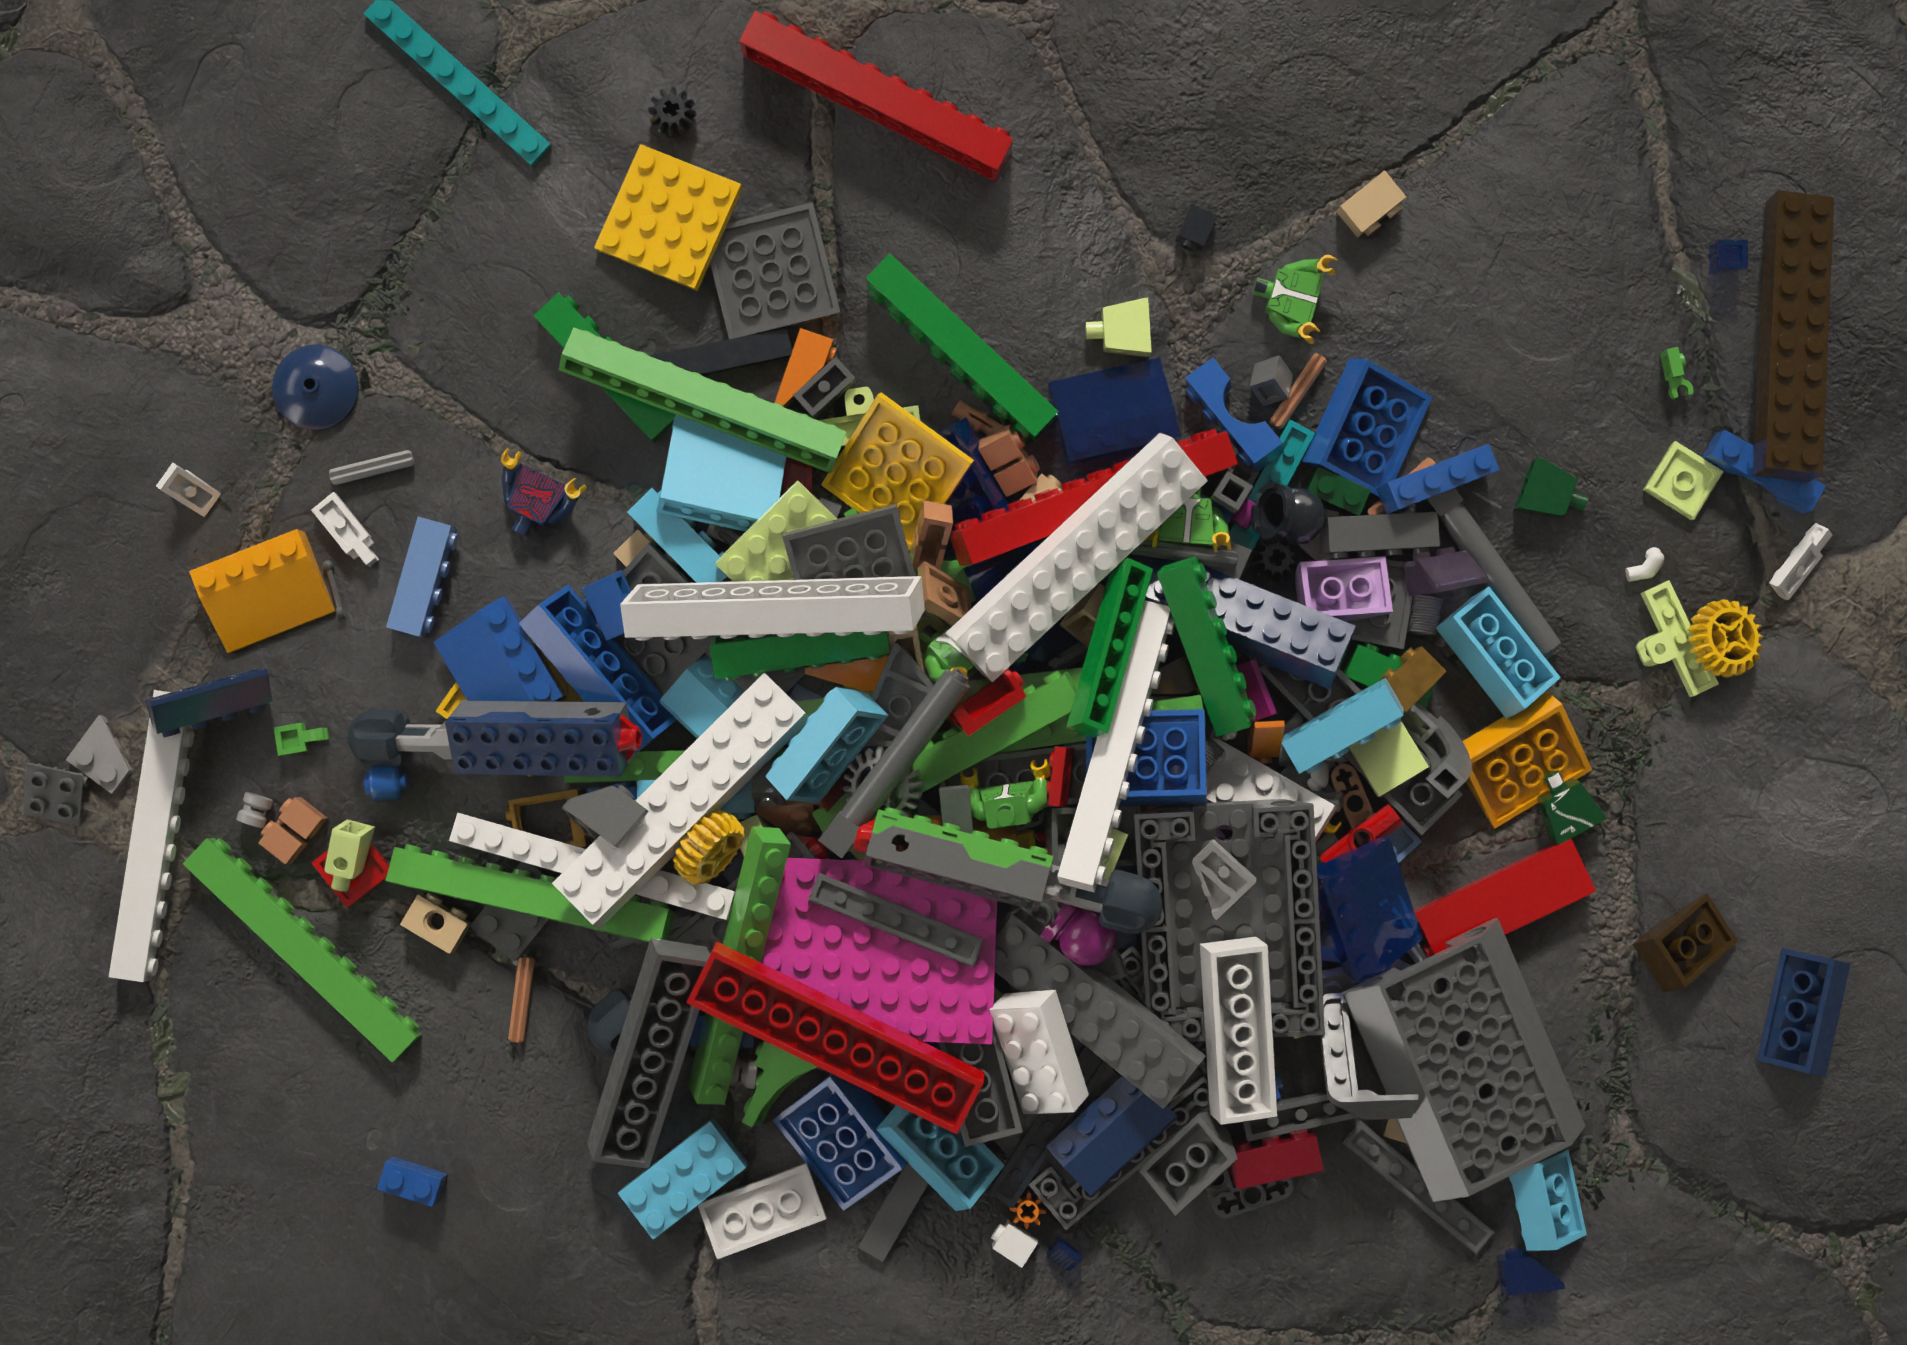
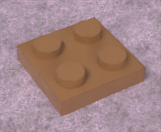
(944, 594)

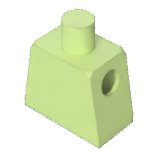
(1123, 328)
(347, 852)

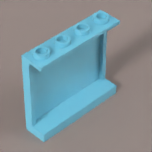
(718, 477)

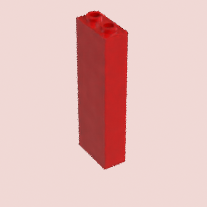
(1511, 894)

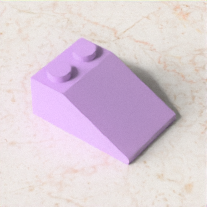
(1345, 587)

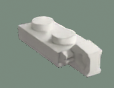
(345, 528)
(1800, 562)

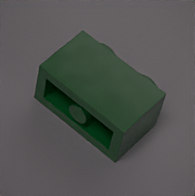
(1338, 492)

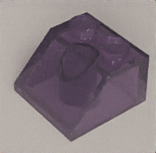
(1441, 572)

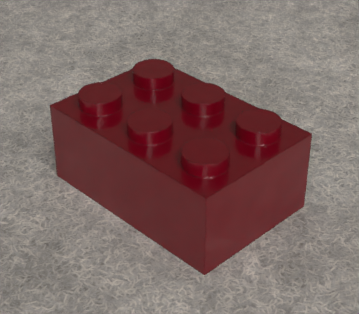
(1275, 1158)

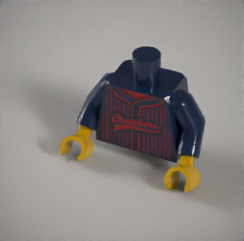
(535, 495)

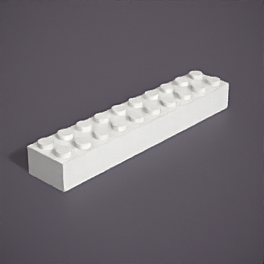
(1076, 556)
(773, 608)
(687, 791)

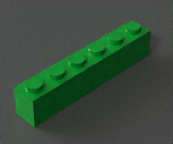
(559, 318)
(1207, 646)
(1109, 649)
(769, 653)

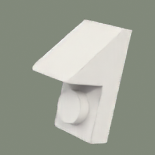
(188, 489)

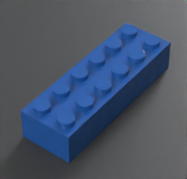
(593, 666)

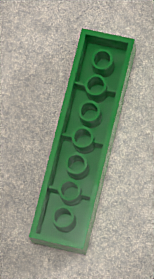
(960, 348)

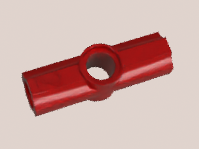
(1377, 826)

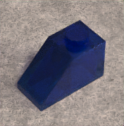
(1523, 1274)

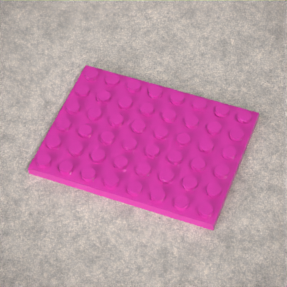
(878, 971)

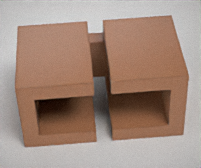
(1005, 453)
(932, 534)
(281, 839)

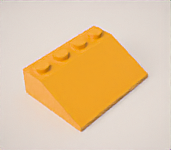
(263, 590)
(1516, 755)

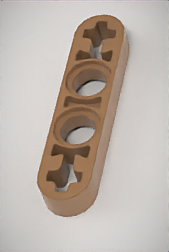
(1353, 818)

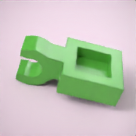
(1673, 367)
(295, 738)

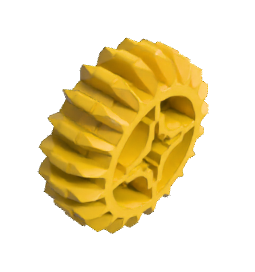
(1715, 639)
(708, 847)

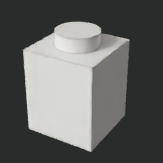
(1013, 1242)

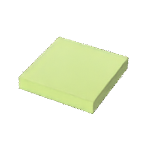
(1683, 480)
(1388, 758)

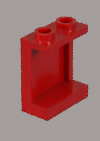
(988, 702)

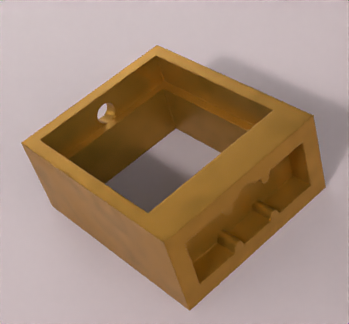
(515, 816)

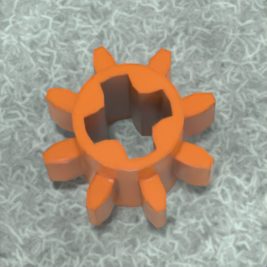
(1026, 1217)

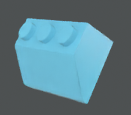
(700, 698)
(1548, 1203)

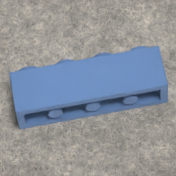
(421, 577)

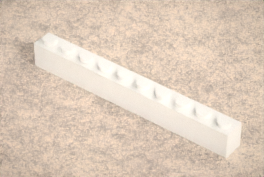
(1115, 756)
(150, 854)
(559, 856)

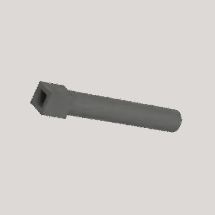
(1501, 580)
(895, 761)

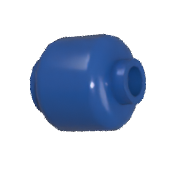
(385, 783)

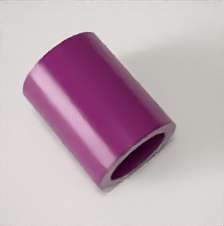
(1243, 515)

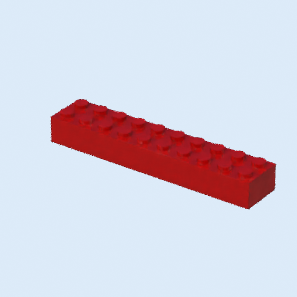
(876, 95)
(1036, 519)
(836, 1037)

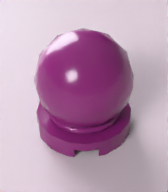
(1081, 936)

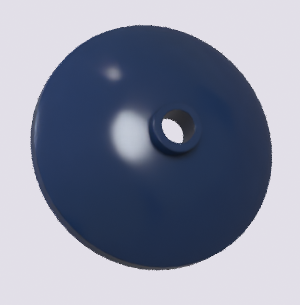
(333, 393)

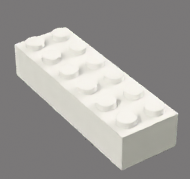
(1238, 1030)

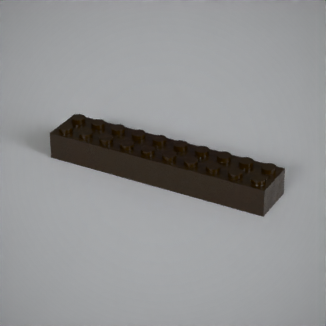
(1793, 336)

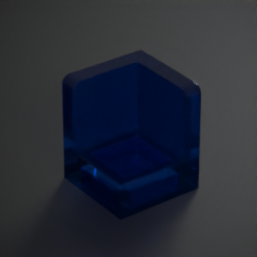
(1728, 255)

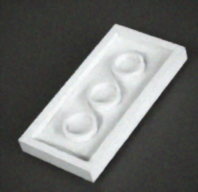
(762, 1211)

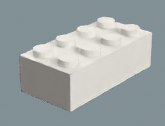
(1039, 1052)

